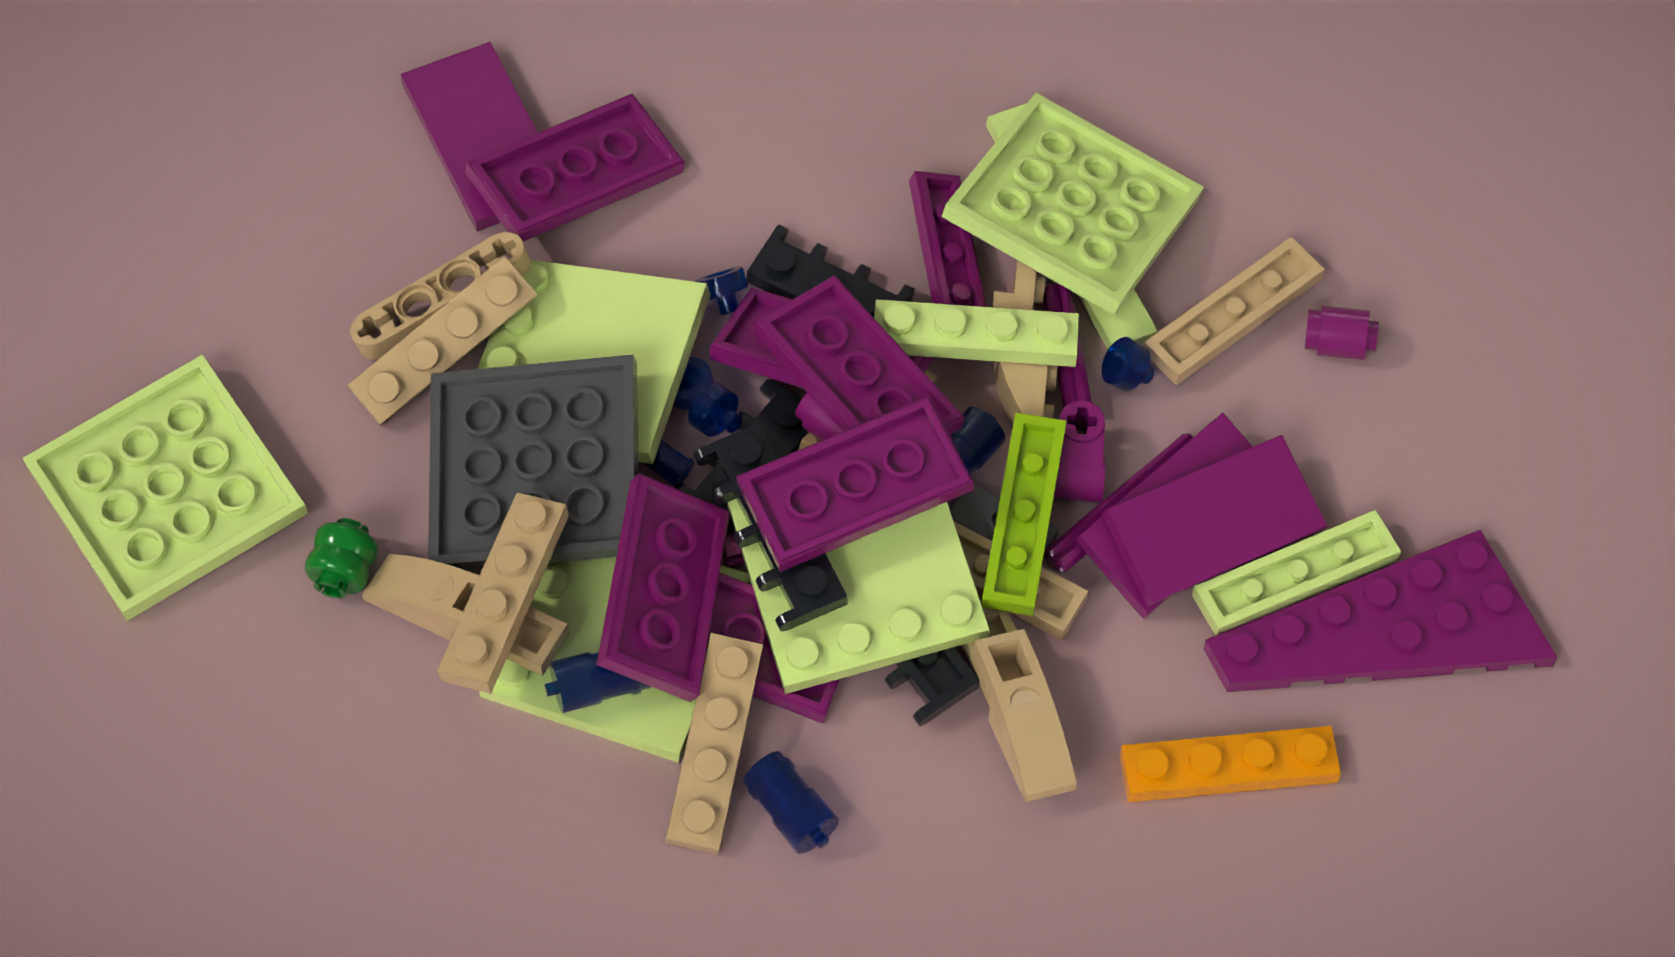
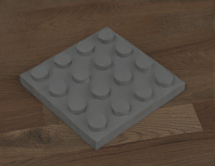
(537, 432)

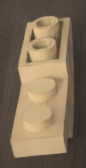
(1022, 384)
(435, 599)
(1021, 708)

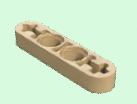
(432, 288)

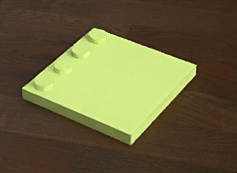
(1073, 203)
(607, 315)
(165, 487)
(579, 596)
(904, 597)

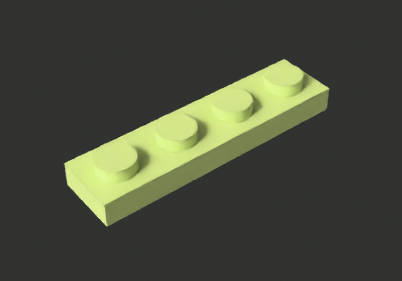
(981, 332)
(1296, 572)

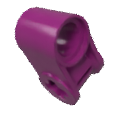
(1082, 460)

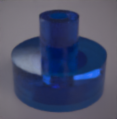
(723, 287)
(1127, 364)
(695, 378)
(715, 410)

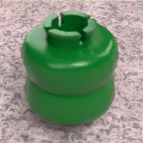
(341, 558)

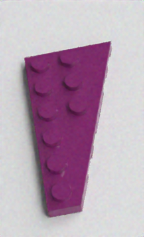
(1403, 621)

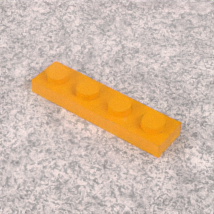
(1229, 763)

